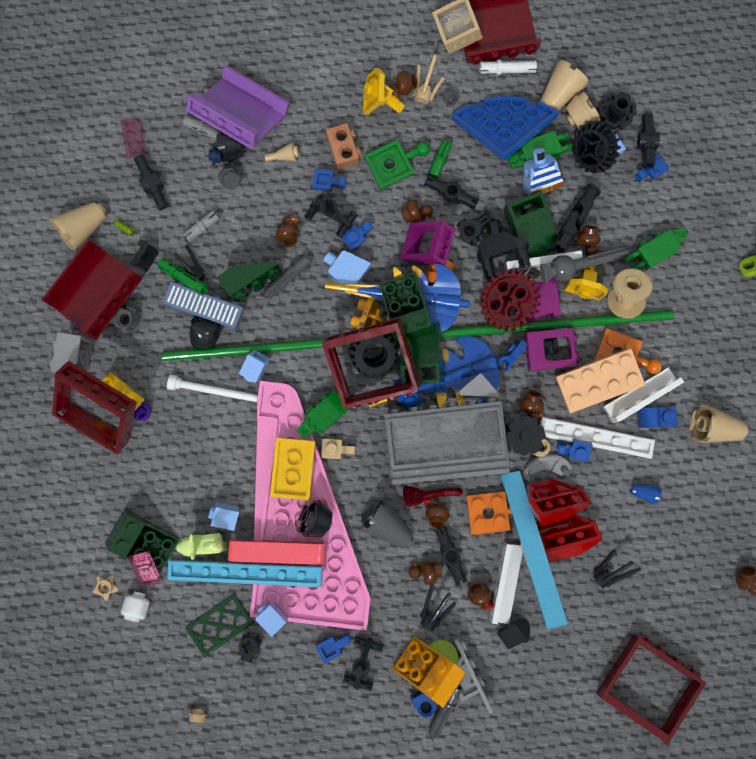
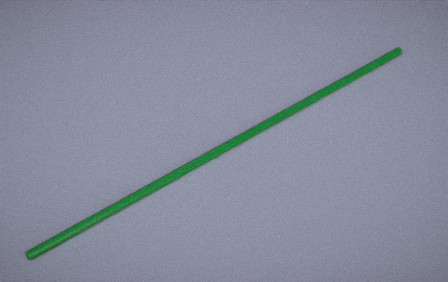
(449, 333)

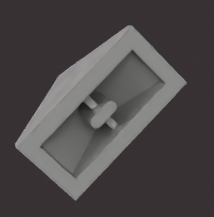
(479, 388)

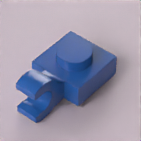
(659, 168)
(325, 179)
(355, 237)
(514, 352)
(408, 401)
(577, 450)
(331, 647)

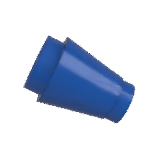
(649, 493)

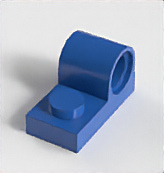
(657, 417)
(417, 699)

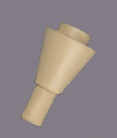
(287, 153)

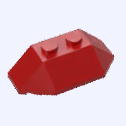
(555, 501)
(568, 537)

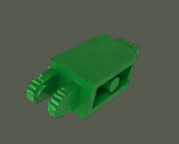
(549, 142)
(658, 249)
(323, 415)

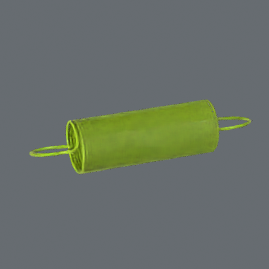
(124, 227)

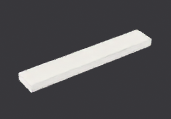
(599, 437)

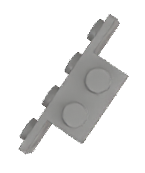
(471, 684)

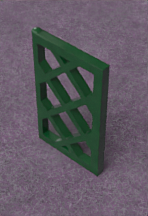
(203, 620)

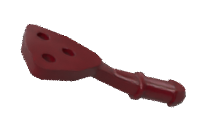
(418, 496)

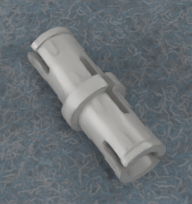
(200, 127)
(201, 226)

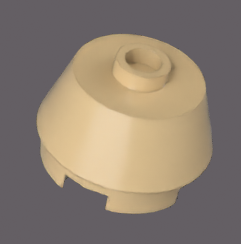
(581, 111)

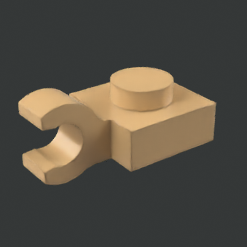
(333, 449)

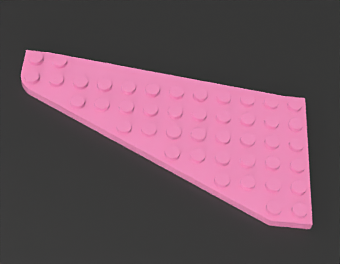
(344, 595)

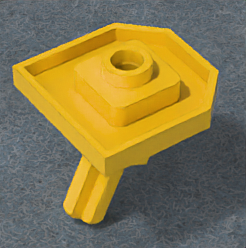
(378, 93)
(586, 286)

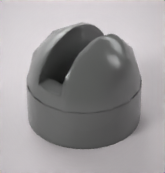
(450, 92)

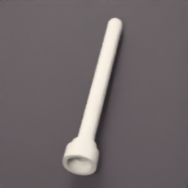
(175, 382)

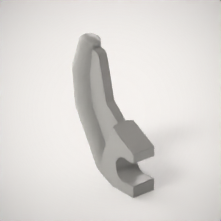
(550, 462)

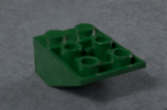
(532, 221)
(237, 277)
(406, 300)
(427, 358)
(137, 535)

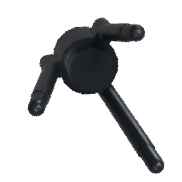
(196, 272)
(606, 579)
(432, 619)

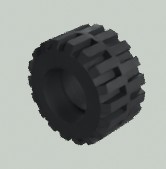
(375, 365)

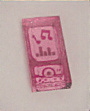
(133, 138)
(145, 569)

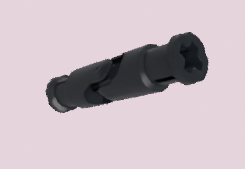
(576, 218)

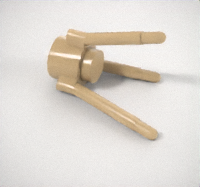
(423, 93)

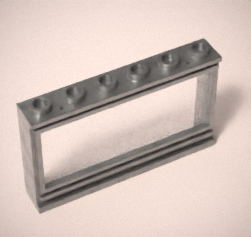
(447, 441)

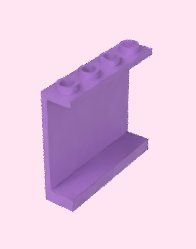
(239, 108)

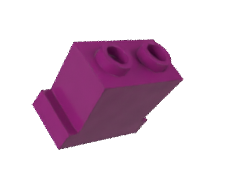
(549, 301)

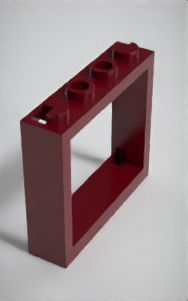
(74, 377)
(374, 396)
(681, 708)

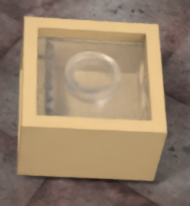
(457, 25)

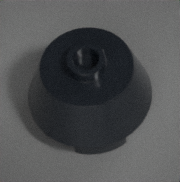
(230, 148)
(315, 519)

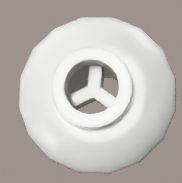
(135, 607)

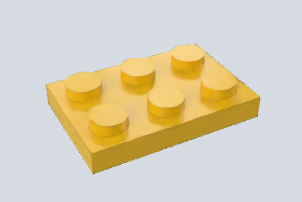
(292, 469)

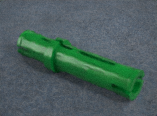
(178, 273)

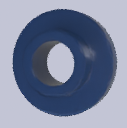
(214, 155)

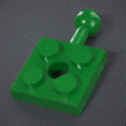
(394, 153)

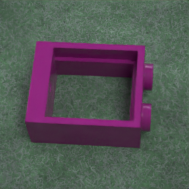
(437, 254)

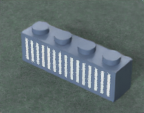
(204, 306)

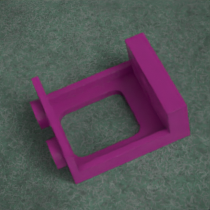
(535, 350)

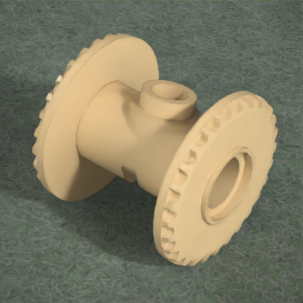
(629, 293)

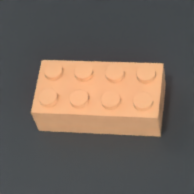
(599, 380)

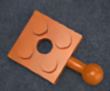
(617, 340)
(499, 520)

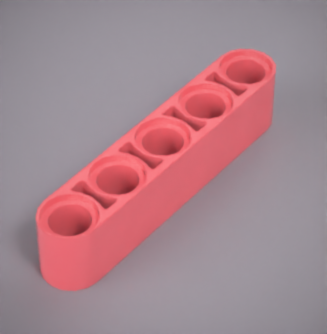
(276, 552)

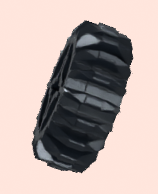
(604, 152)

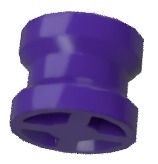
(146, 412)

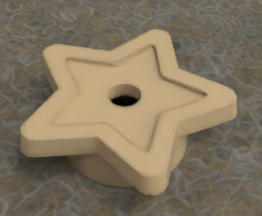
(100, 587)

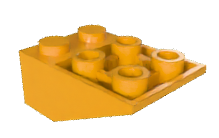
(429, 671)

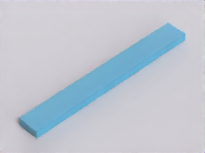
(533, 551)
(245, 573)

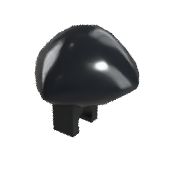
(204, 334)

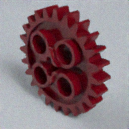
(525, 306)

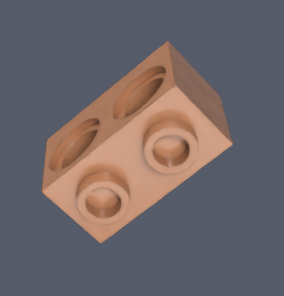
(340, 147)

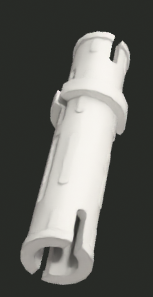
(508, 67)

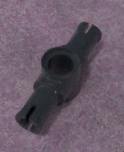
(648, 140)
(150, 182)
(460, 197)
(455, 564)

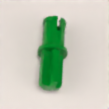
(440, 159)

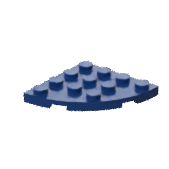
(504, 122)

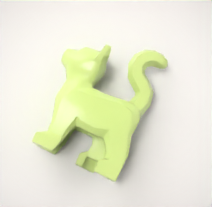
(202, 544)

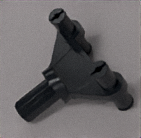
(328, 207)
(361, 665)

